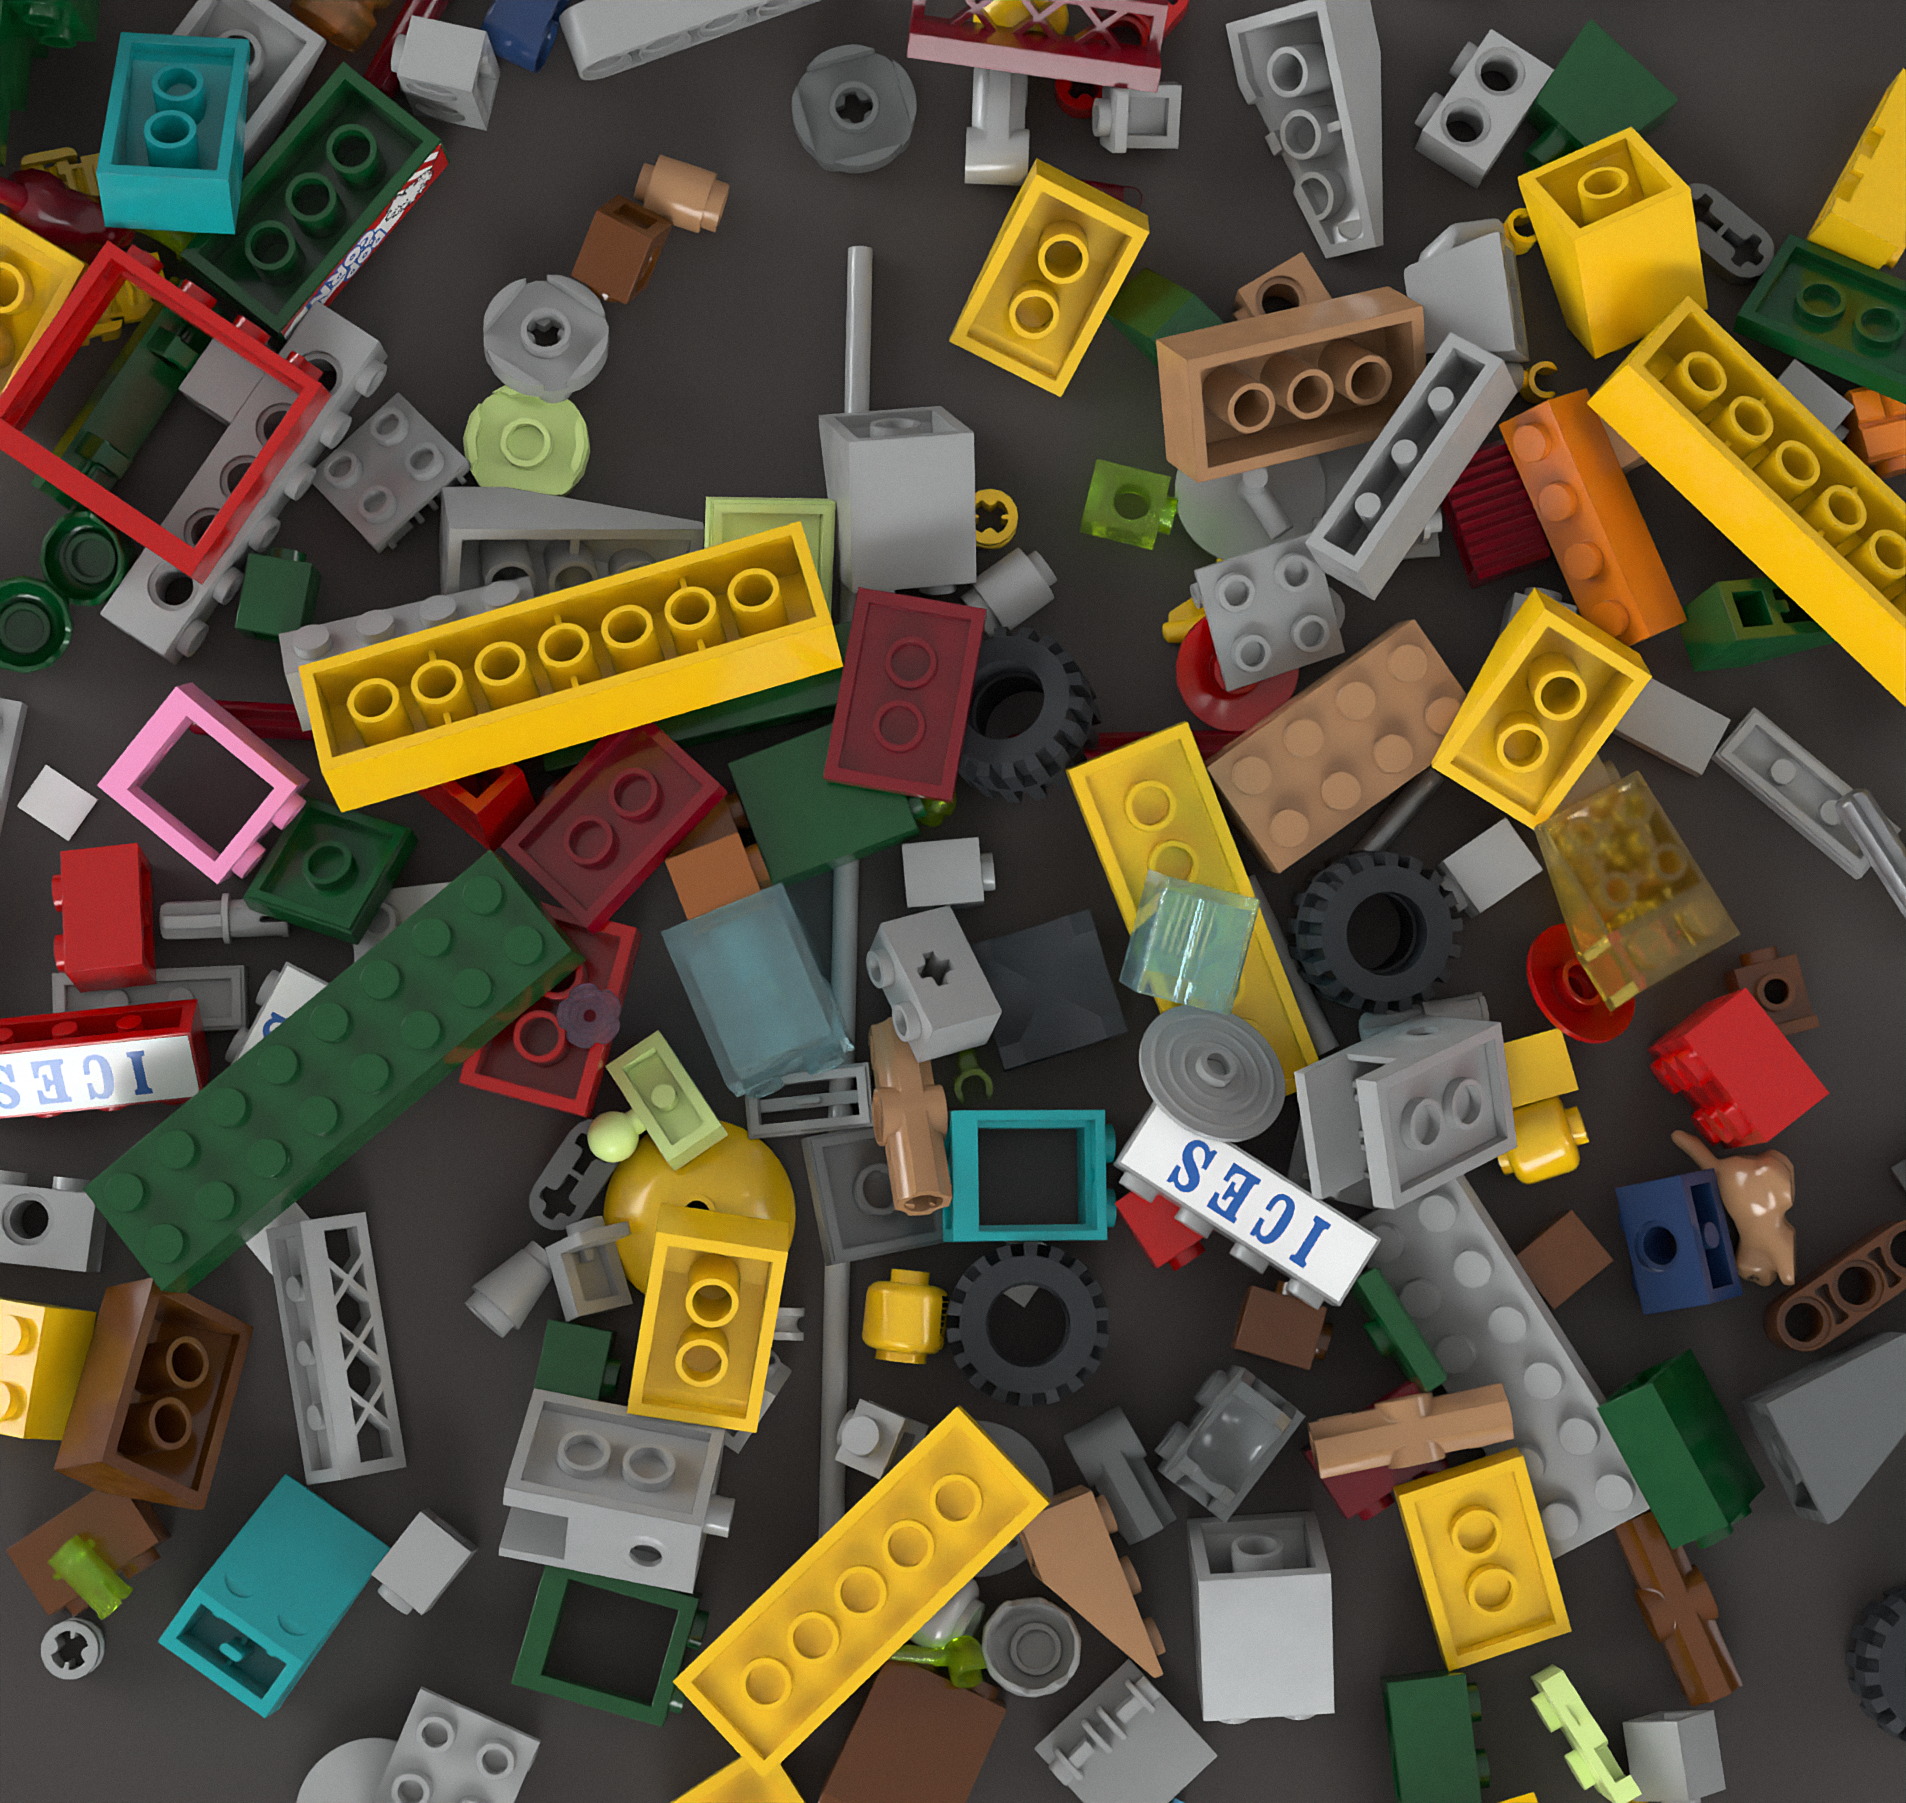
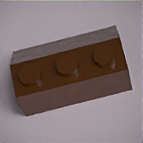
(154, 1396)

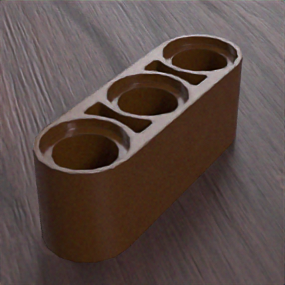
(1821, 1297)

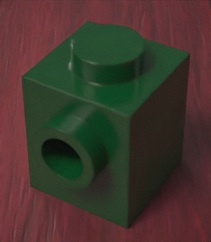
(578, 1361)

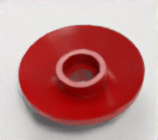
(1204, 689)
(1568, 993)

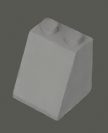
(901, 498)
(1261, 1616)

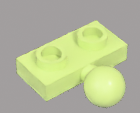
(661, 1102)

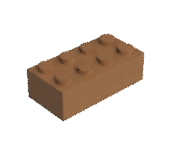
(1288, 382)
(1337, 746)

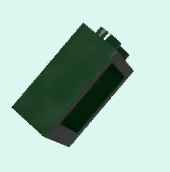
(544, 1626)

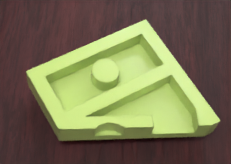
(1591, 1758)

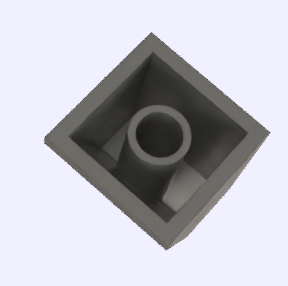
(1833, 1423)

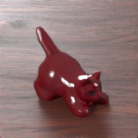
(59, 213)

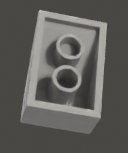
(279, 63)

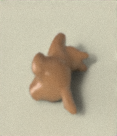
(1756, 1196)

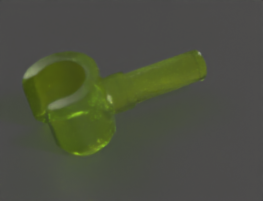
(969, 1066)
(961, 1656)

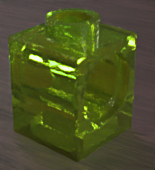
(1116, 479)

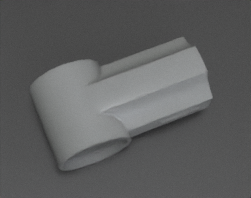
(998, 138)

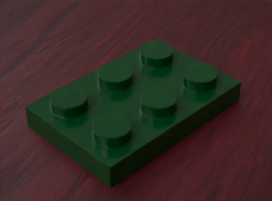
(1831, 315)

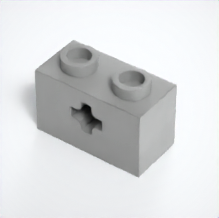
(932, 984)

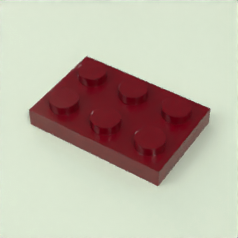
(905, 695)
(613, 821)

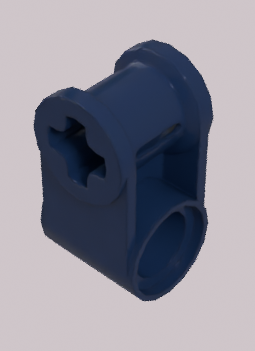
(524, 30)

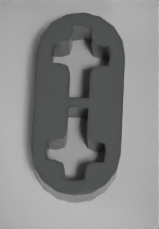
(1735, 228)
(557, 1174)

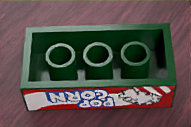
(319, 204)

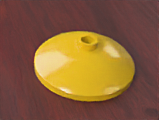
(729, 1177)

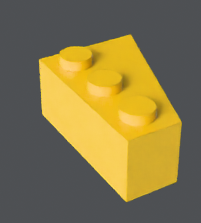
(1868, 203)

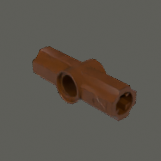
(1678, 1610)

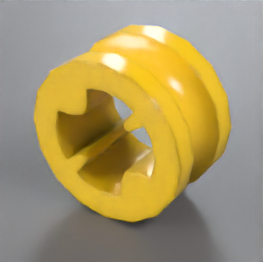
(989, 500)

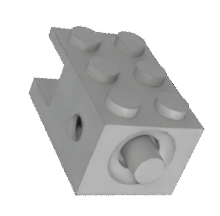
(1407, 1108)
(614, 1492)

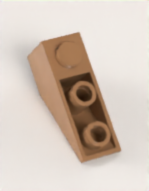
(1076, 1560)

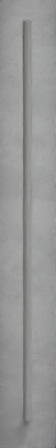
(844, 961)

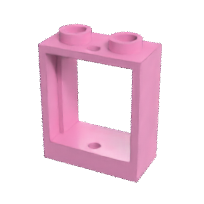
(156, 739)

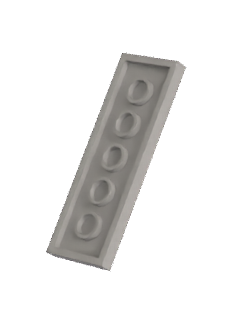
(1497, 1329)

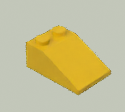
(1050, 277)
(33, 288)
(1540, 710)
(708, 1317)

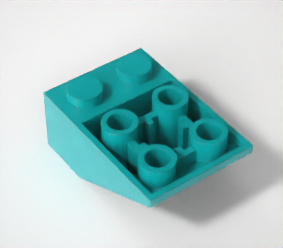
(275, 1596)

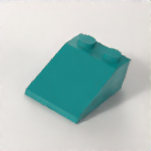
(175, 133)

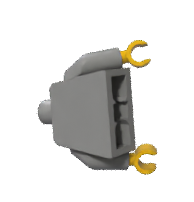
(1473, 290)

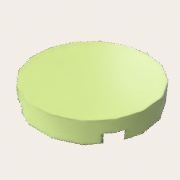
(526, 443)

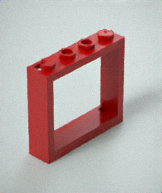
(194, 305)

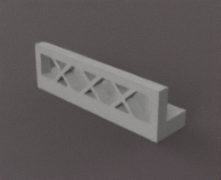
(316, 1352)

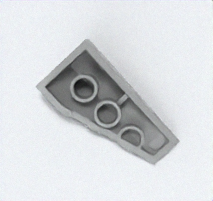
(1320, 95)
(551, 538)

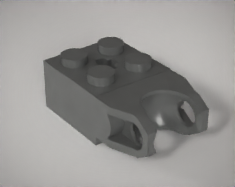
(1227, 1439)

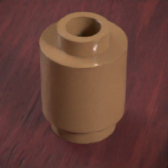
(682, 194)

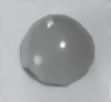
(1031, 1646)

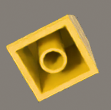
(1615, 239)

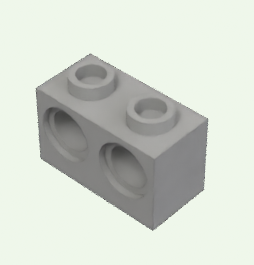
(447, 71)
(1489, 112)

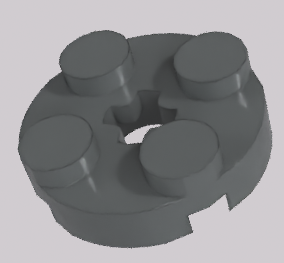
(874, 79)

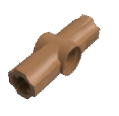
(910, 1123)
(1410, 1430)

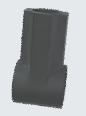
(1114, 1464)

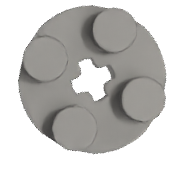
(550, 370)

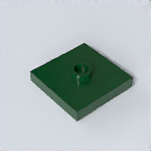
(331, 870)
(1394, 1330)

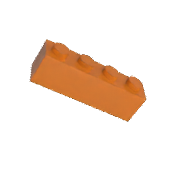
(1592, 519)

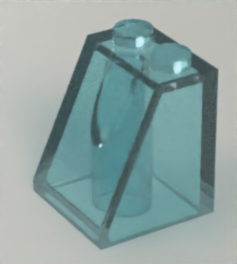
(759, 991)

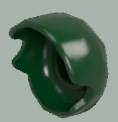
(86, 558)
(33, 624)

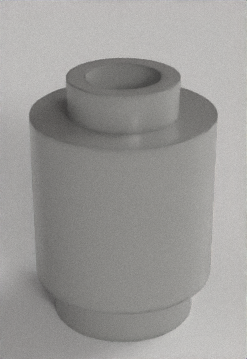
(1011, 590)

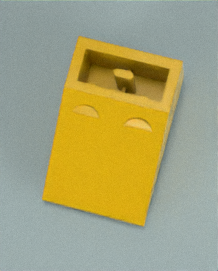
(40, 1366)

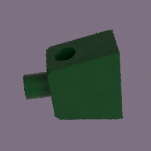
(1593, 96)

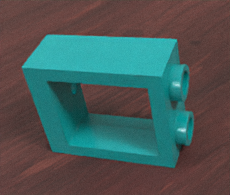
(1094, 1149)

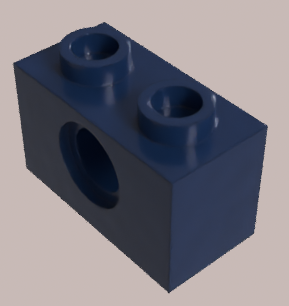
(1704, 1262)

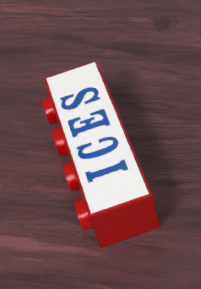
(102, 1059)

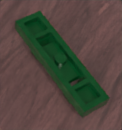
(129, 400)

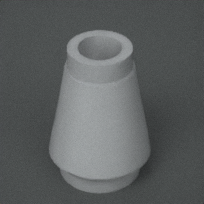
(511, 1289)

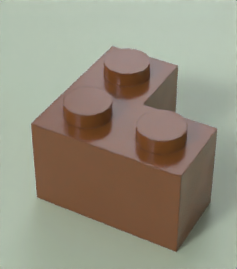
(713, 865)

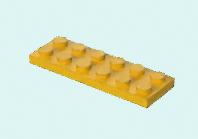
(1160, 813)
(861, 1591)

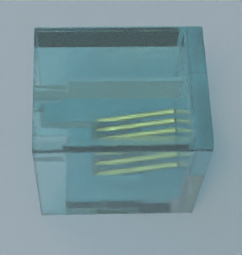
(1189, 942)

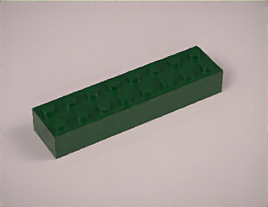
(334, 1074)

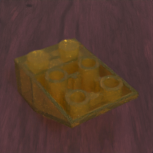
(1630, 891)

